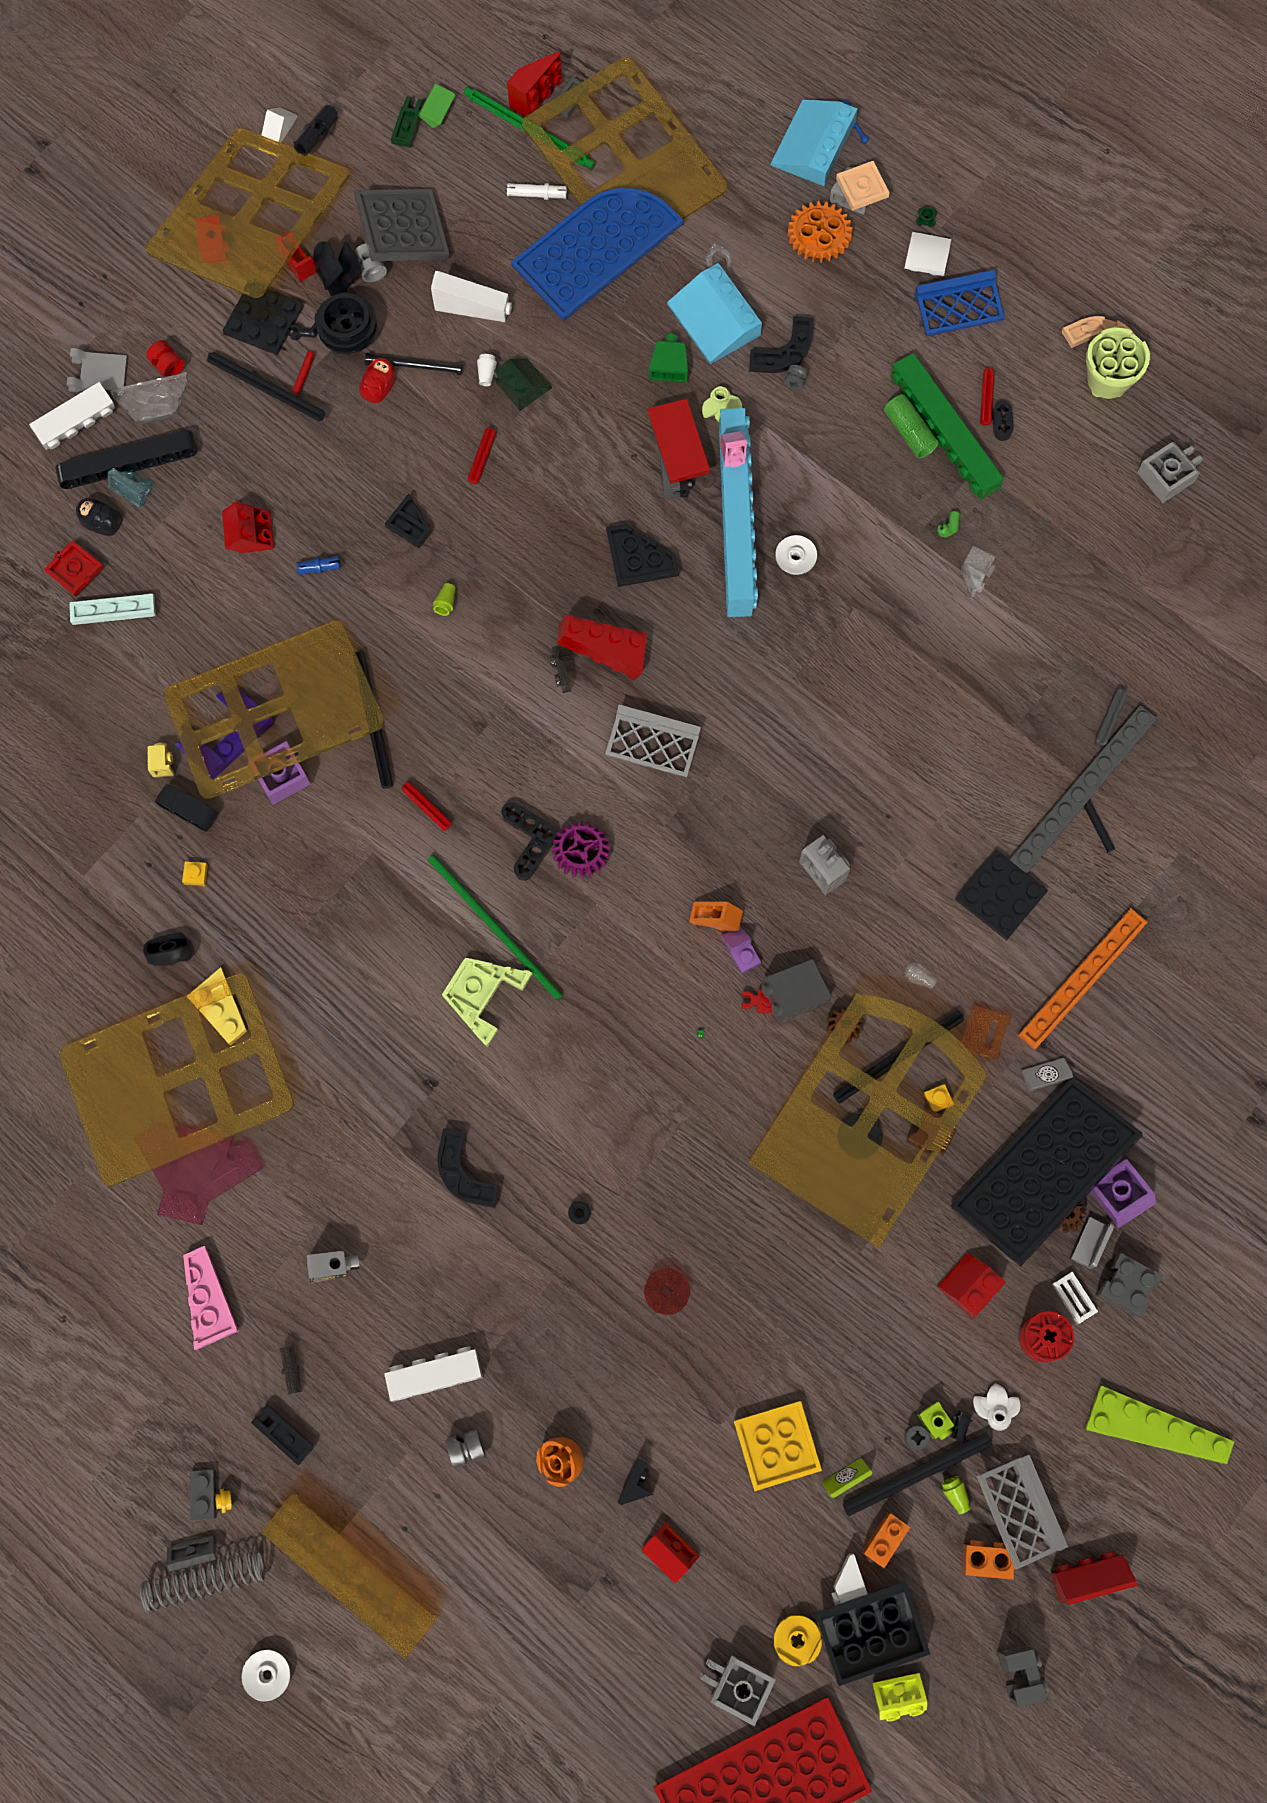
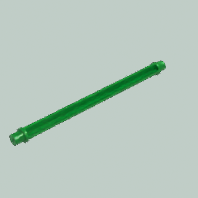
(516, 120)

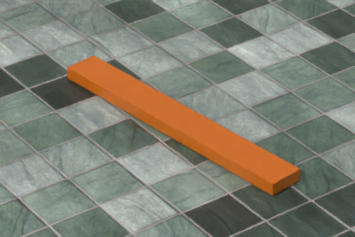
(1082, 979)

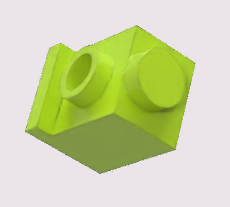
(928, 1416)

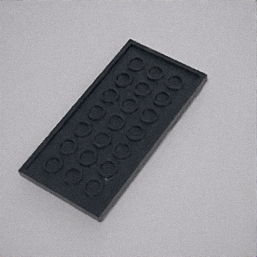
(1046, 1171)

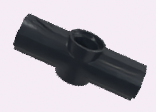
(315, 130)

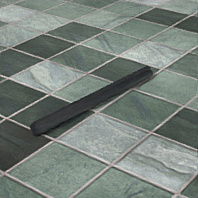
(266, 386)
(377, 738)
(886, 1064)
(917, 1474)

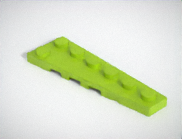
(1140, 1423)

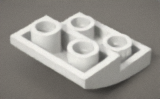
(928, 253)

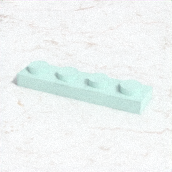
(112, 609)

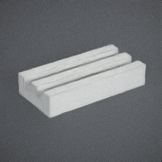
(1082, 1293)

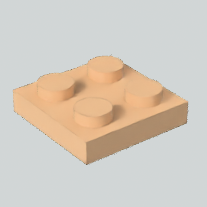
(862, 185)

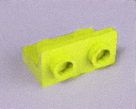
(900, 1697)

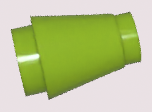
(445, 599)
(956, 1493)

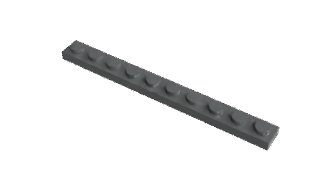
(1083, 789)

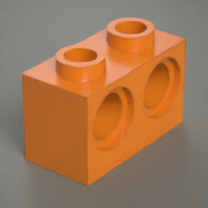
(885, 1540)
(987, 1567)

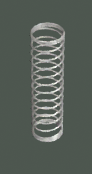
(258, 1568)

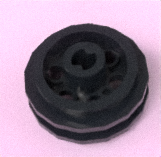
(353, 333)

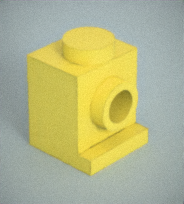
(160, 760)

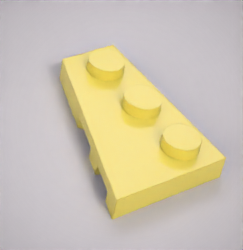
(224, 1013)

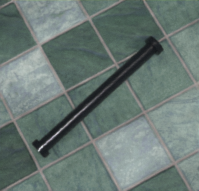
(418, 364)

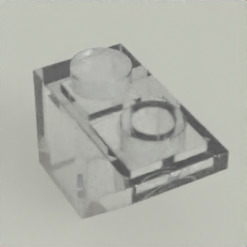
(975, 569)

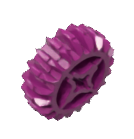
(588, 846)

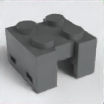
(1129, 1286)
(1032, 1687)

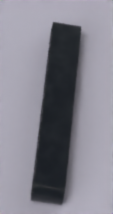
(126, 458)

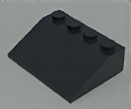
(871, 1633)

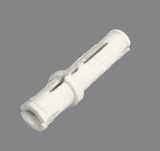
(544, 191)

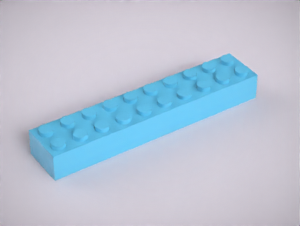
(738, 522)

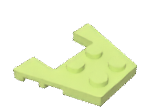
(473, 989)

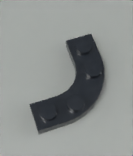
(791, 354)
(455, 1178)

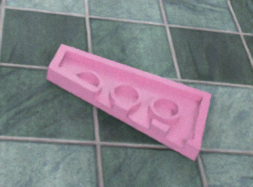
(207, 1301)

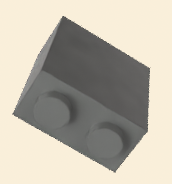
(795, 991)

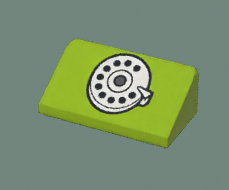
(846, 1478)

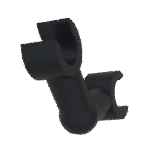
(312, 333)

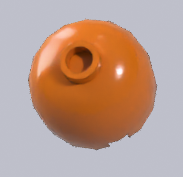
(560, 1461)

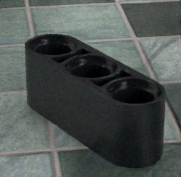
(186, 807)

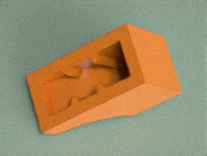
(716, 915)

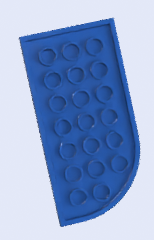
(595, 247)

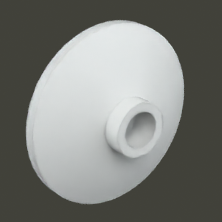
(799, 547)
(253, 1675)

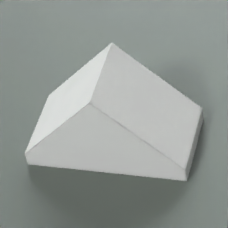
(278, 123)

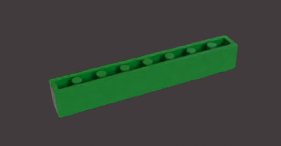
(947, 427)

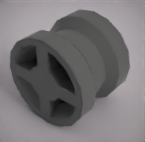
(795, 377)
(912, 1438)

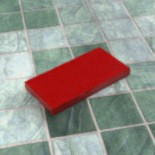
(678, 441)

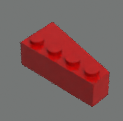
(604, 643)

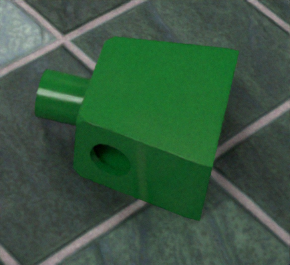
(669, 361)

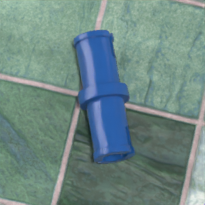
(318, 565)

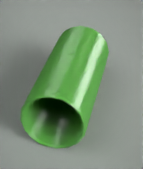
(907, 422)

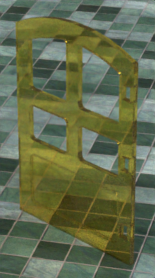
(839, 1164)

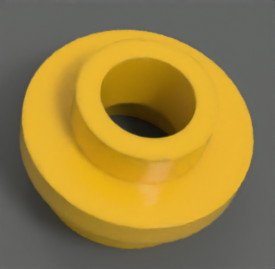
(223, 1500)

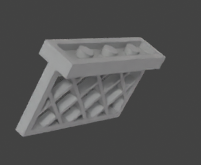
(658, 723)
(1035, 1499)

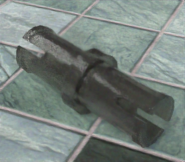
(290, 1369)

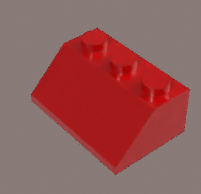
(1092, 1578)

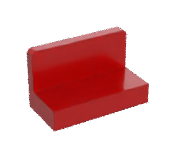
(670, 1552)

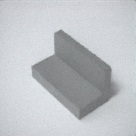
(1091, 1243)

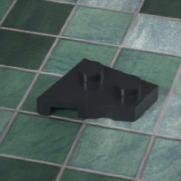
(409, 523)

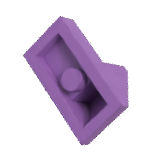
(741, 950)

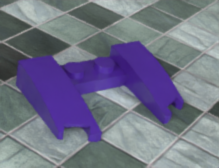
(231, 746)

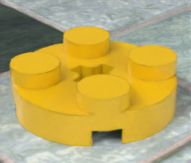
(810, 1635)

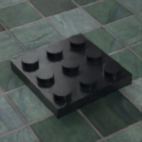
(263, 320)
(1001, 895)

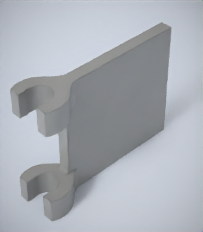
(98, 367)

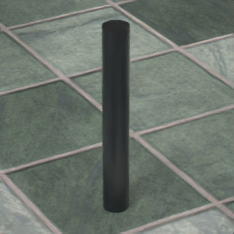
(1099, 826)

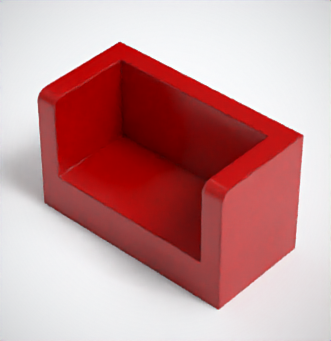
(301, 264)

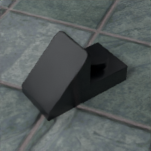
(632, 1491)

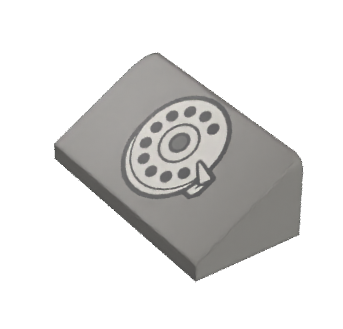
(1047, 1074)

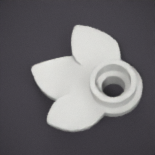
(997, 1404)

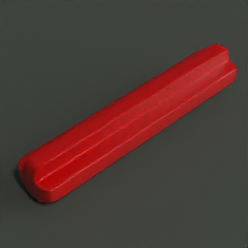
(987, 396)
(481, 455)
(426, 806)

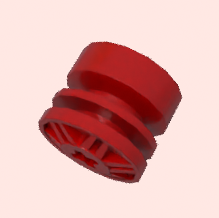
(1033, 1332)

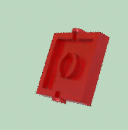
(73, 568)

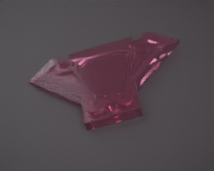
(202, 1176)

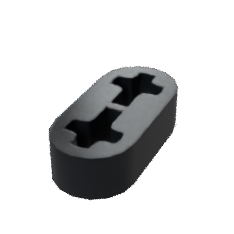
(998, 421)

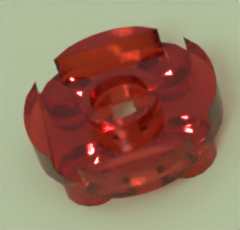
(659, 1302)

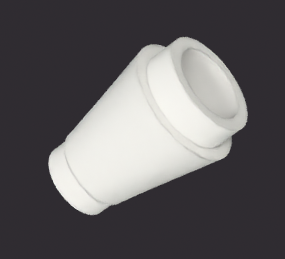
(486, 367)

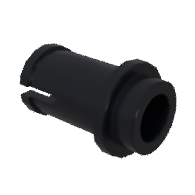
(961, 1425)

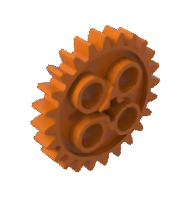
(819, 231)

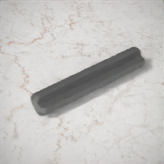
(1111, 717)

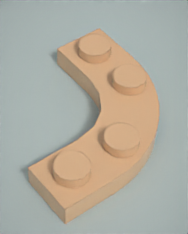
(1088, 329)

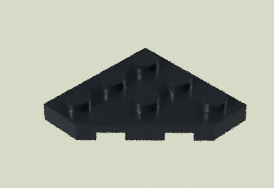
(638, 557)

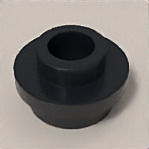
(579, 1220)

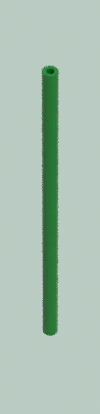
(492, 924)

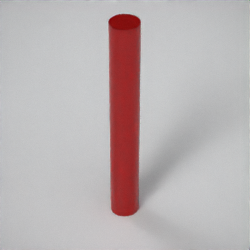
(303, 373)

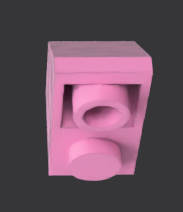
(733, 449)

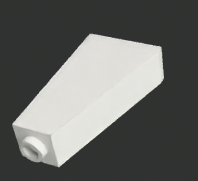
(468, 298)

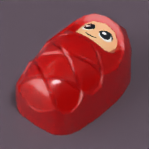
(377, 380)

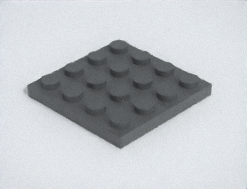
(401, 224)

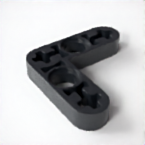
(536, 841)

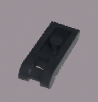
(283, 1435)

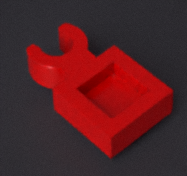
(760, 1001)

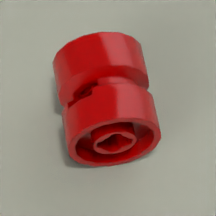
(164, 359)

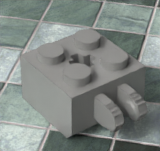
(1170, 471)
(824, 864)
(726, 1693)

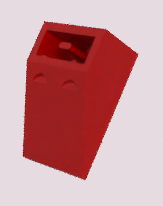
(534, 83)

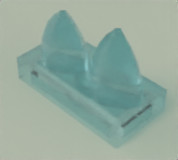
(125, 486)

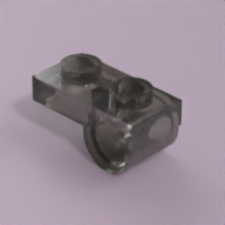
(562, 666)

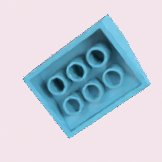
(815, 139)
(715, 314)

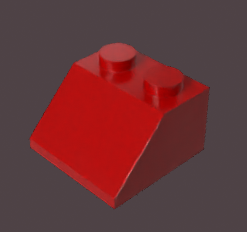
(971, 1285)

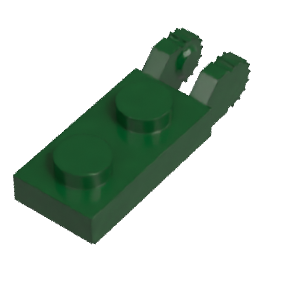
(407, 123)

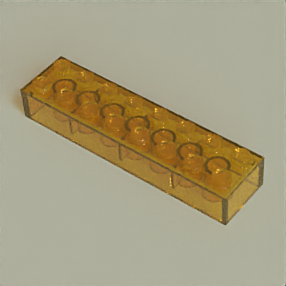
(350, 1574)

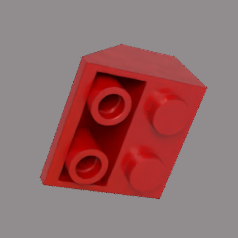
(247, 528)

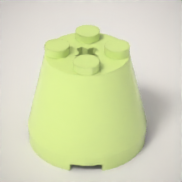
(1115, 362)

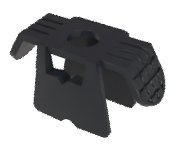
(330, 269)

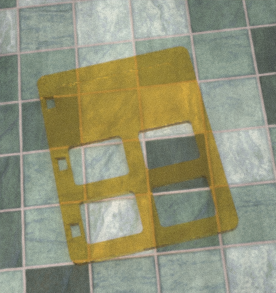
(669, 173)
(229, 247)
(320, 687)
(125, 1098)

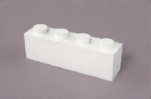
(72, 416)
(433, 1375)

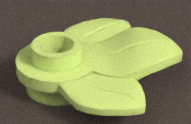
(712, 406)

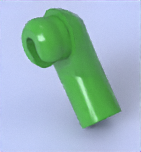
(951, 527)

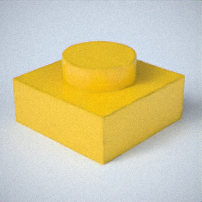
(195, 873)
(938, 1098)

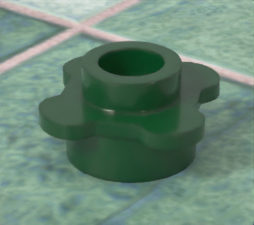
(926, 212)

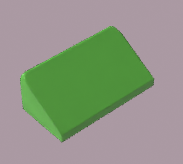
(436, 105)

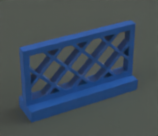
(951, 288)

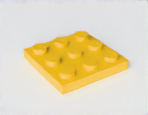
(777, 1446)

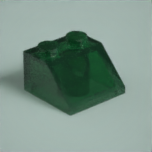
(521, 382)

